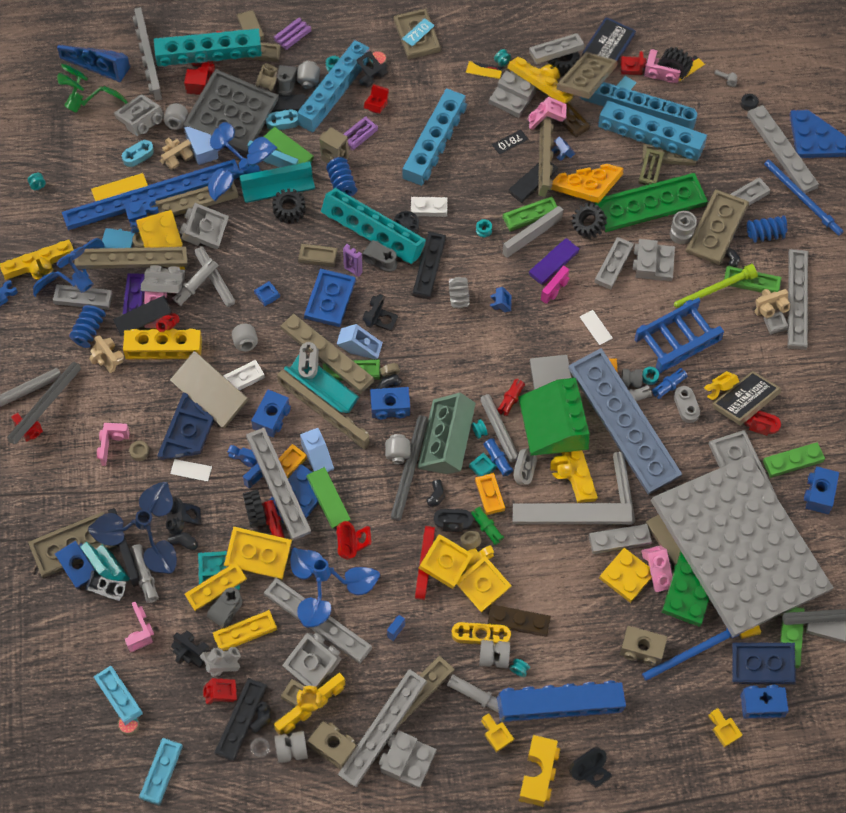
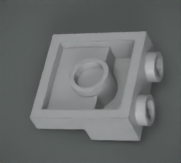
(512, 94)
(140, 115)
(203, 226)
(653, 260)
(163, 280)
(312, 660)
(407, 759)

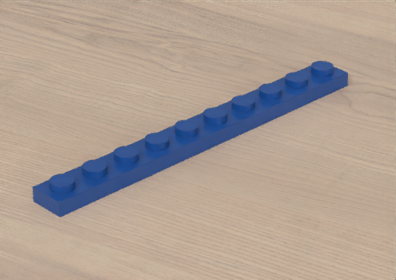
(168, 188)

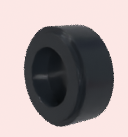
(749, 101)

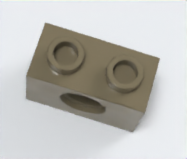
(333, 145)
(653, 641)
(326, 733)

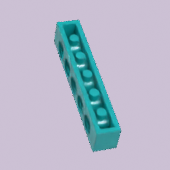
(207, 47)
(372, 225)

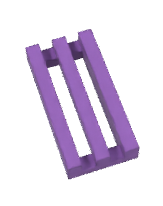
(290, 32)
(362, 134)
(352, 259)

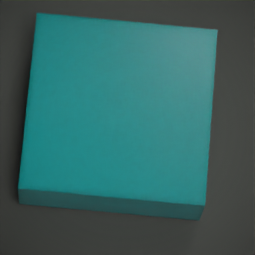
(482, 465)

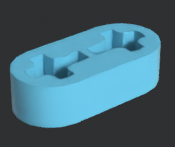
(282, 120)
(137, 153)

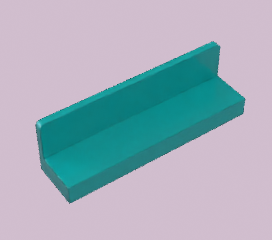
(267, 183)
(326, 387)

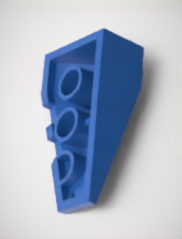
(103, 62)

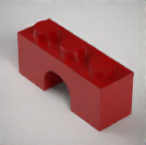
(198, 78)

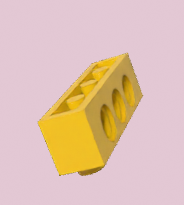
(154, 350)

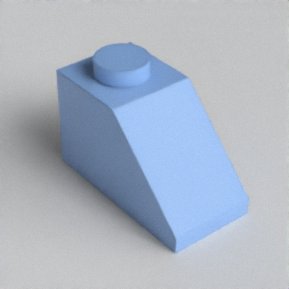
(201, 145)
(359, 342)
(316, 450)

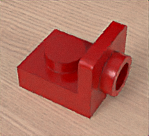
(633, 65)
(33, 432)
(220, 690)

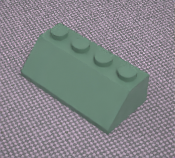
(447, 434)

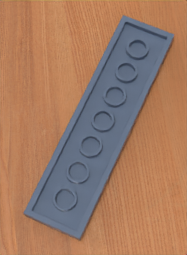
(625, 421)

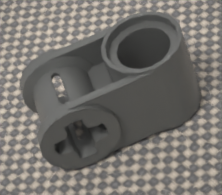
(287, 78)
(380, 256)
(224, 610)

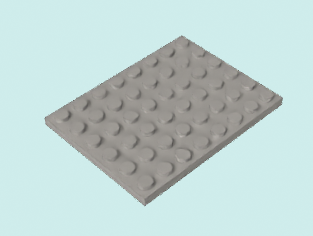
(741, 545)

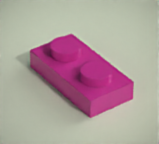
(552, 288)

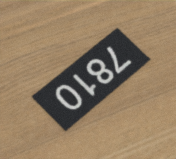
(510, 141)

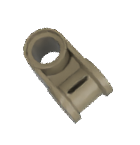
(267, 76)

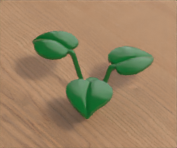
(76, 99)

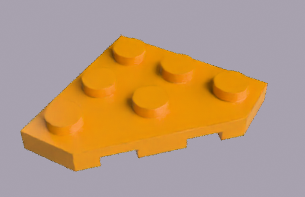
(588, 183)

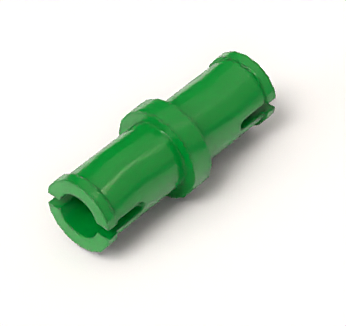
(487, 525)

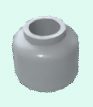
(308, 74)
(175, 116)
(244, 337)
(397, 448)

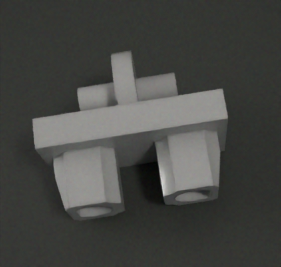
(221, 661)

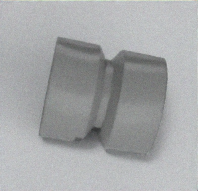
(683, 227)
(487, 656)
(291, 747)

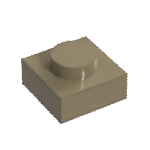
(291, 692)

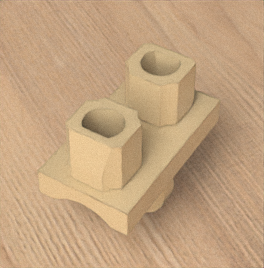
(182, 149)
(770, 302)
(103, 355)

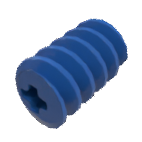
(341, 176)
(767, 228)
(85, 325)

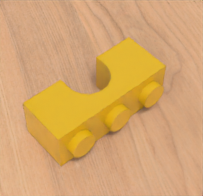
(535, 789)

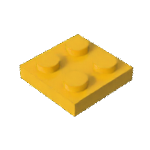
(159, 230)
(445, 561)
(626, 575)
(483, 584)

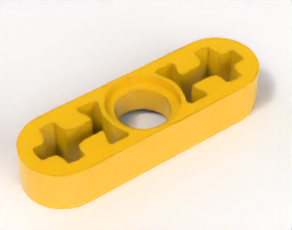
(475, 626)

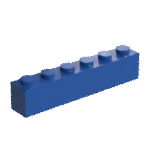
(560, 701)

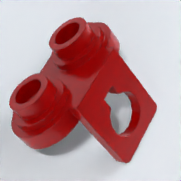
(763, 423)
(349, 539)

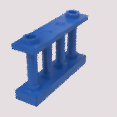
(680, 352)

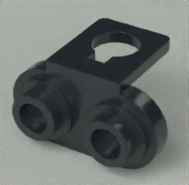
(378, 70)
(371, 317)
(178, 516)
(453, 520)
(590, 765)

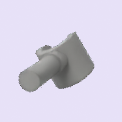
(731, 78)

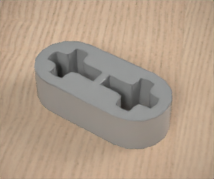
(313, 360)

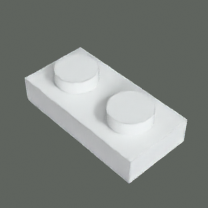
(429, 206)
(245, 375)

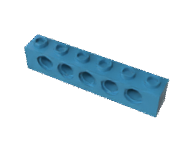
(332, 87)
(439, 125)
(652, 130)

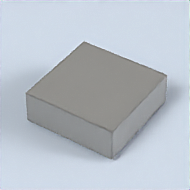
(776, 323)

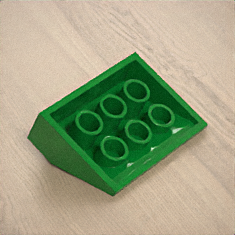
(555, 418)

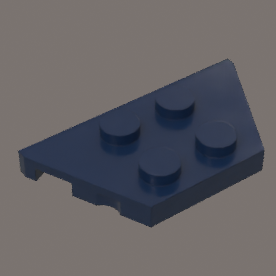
(186, 431)

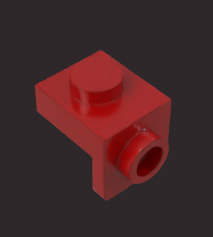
(377, 100)

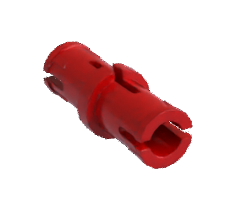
(169, 324)
(511, 397)
(273, 519)

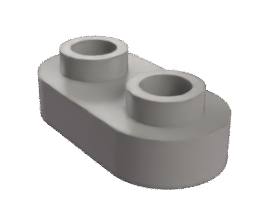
(686, 402)
(524, 467)

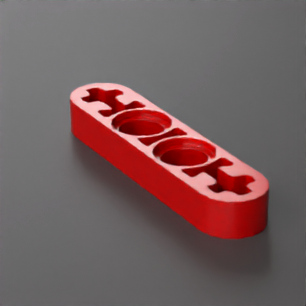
(422, 579)

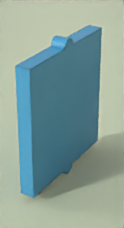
(117, 238)

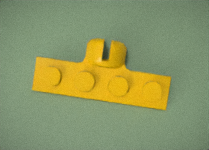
(542, 78)
(37, 262)
(574, 468)
(308, 701)

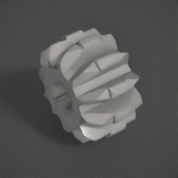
(459, 292)

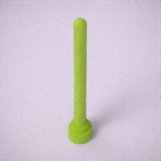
(749, 272)

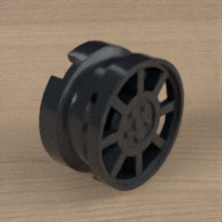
(404, 219)

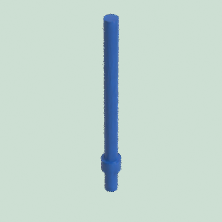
(826, 219)
(687, 654)

